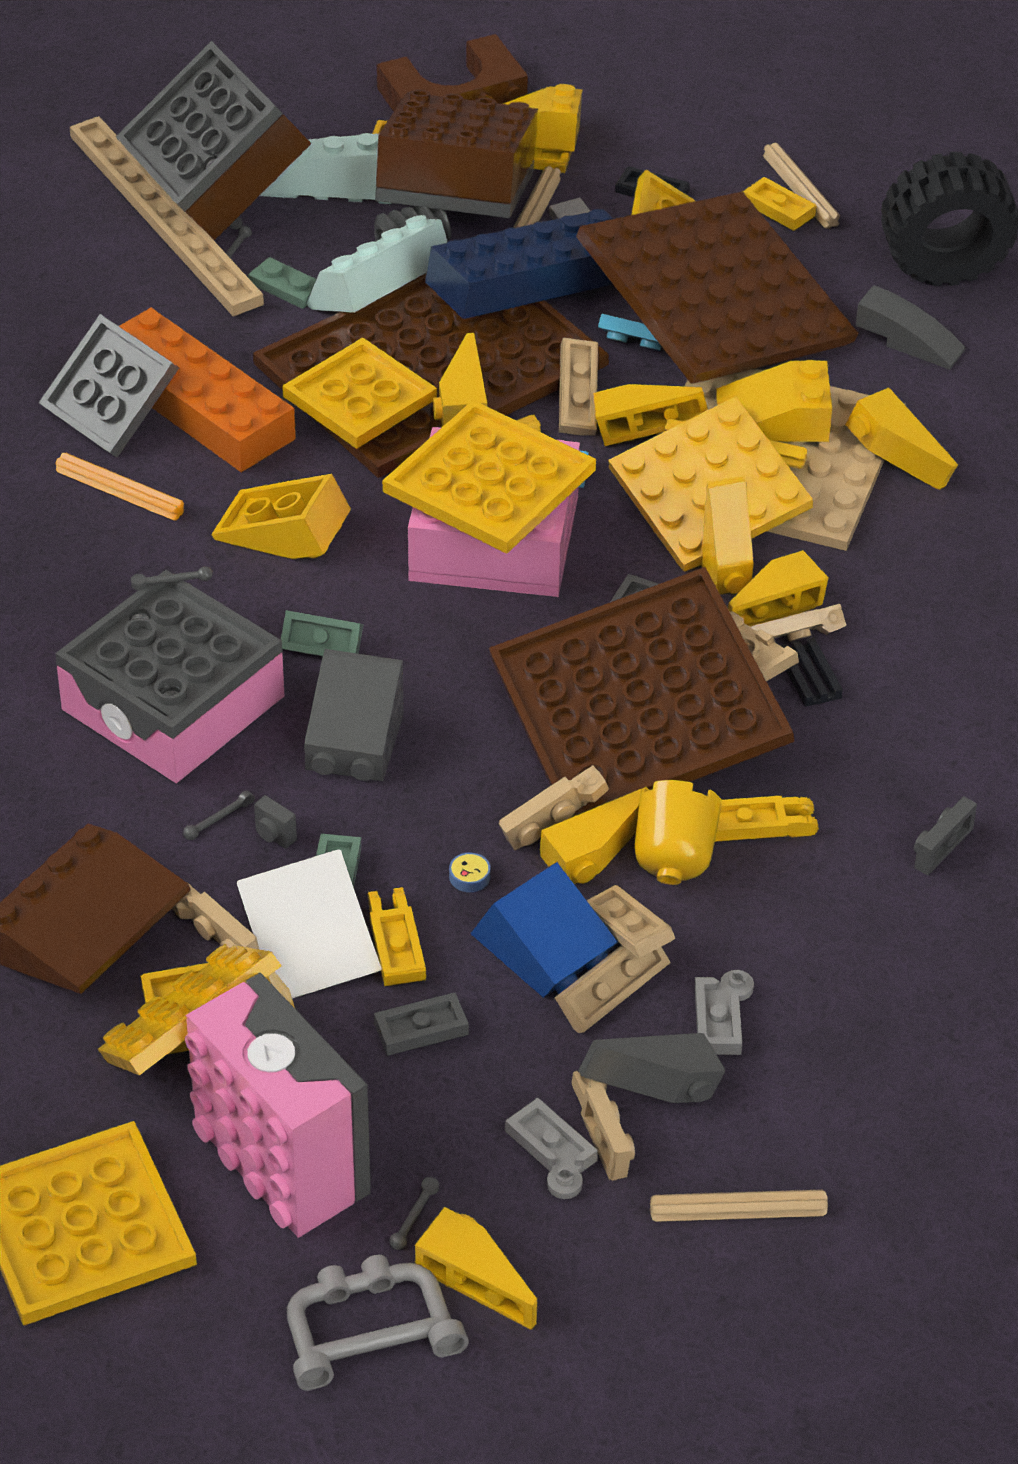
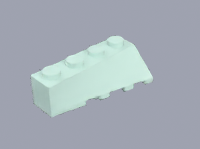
(332, 169)
(377, 267)

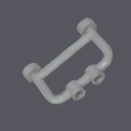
(314, 1366)

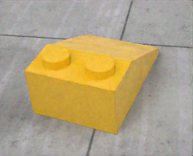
(557, 116)
(786, 400)
(286, 517)

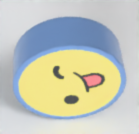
(469, 872)

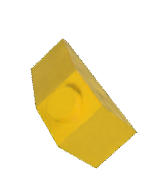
(460, 382)
(644, 409)
(899, 437)
(727, 535)
(781, 590)
(592, 838)
(471, 1262)

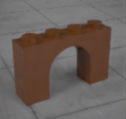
(487, 58)

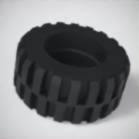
(939, 188)

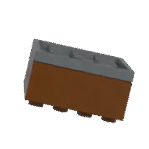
(213, 140)
(456, 154)

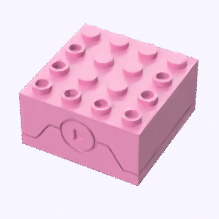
(454, 558)

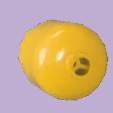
(676, 830)

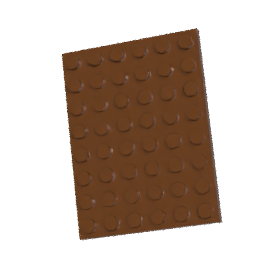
(422, 332)

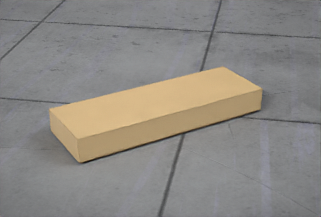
(577, 386)
(631, 921)
(608, 985)

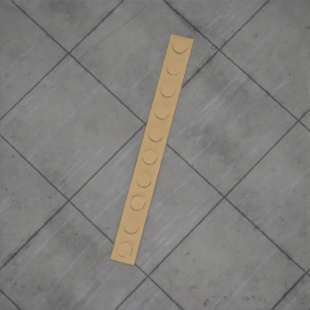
(173, 225)

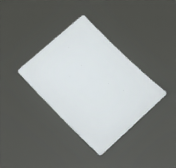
(310, 923)

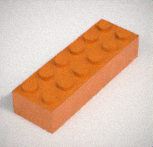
(213, 397)

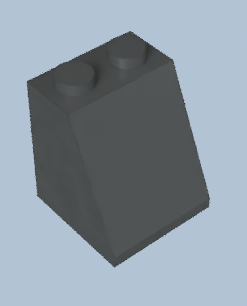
(355, 715)

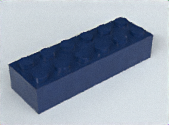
(515, 266)

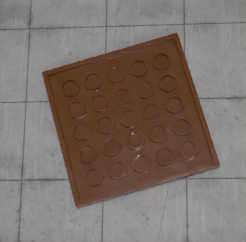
(716, 286)
(642, 690)

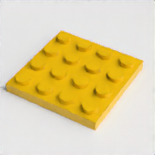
(671, 474)
(489, 476)
(164, 1022)
(86, 1223)

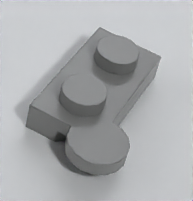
(719, 1009)
(554, 1146)

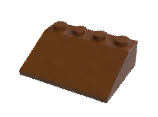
(84, 908)

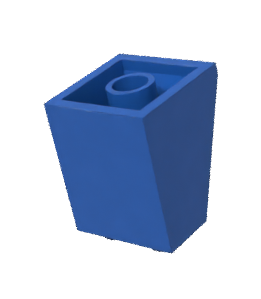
(545, 932)

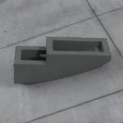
(908, 328)

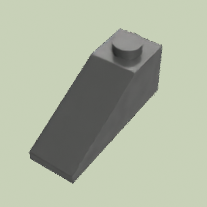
(661, 1067)

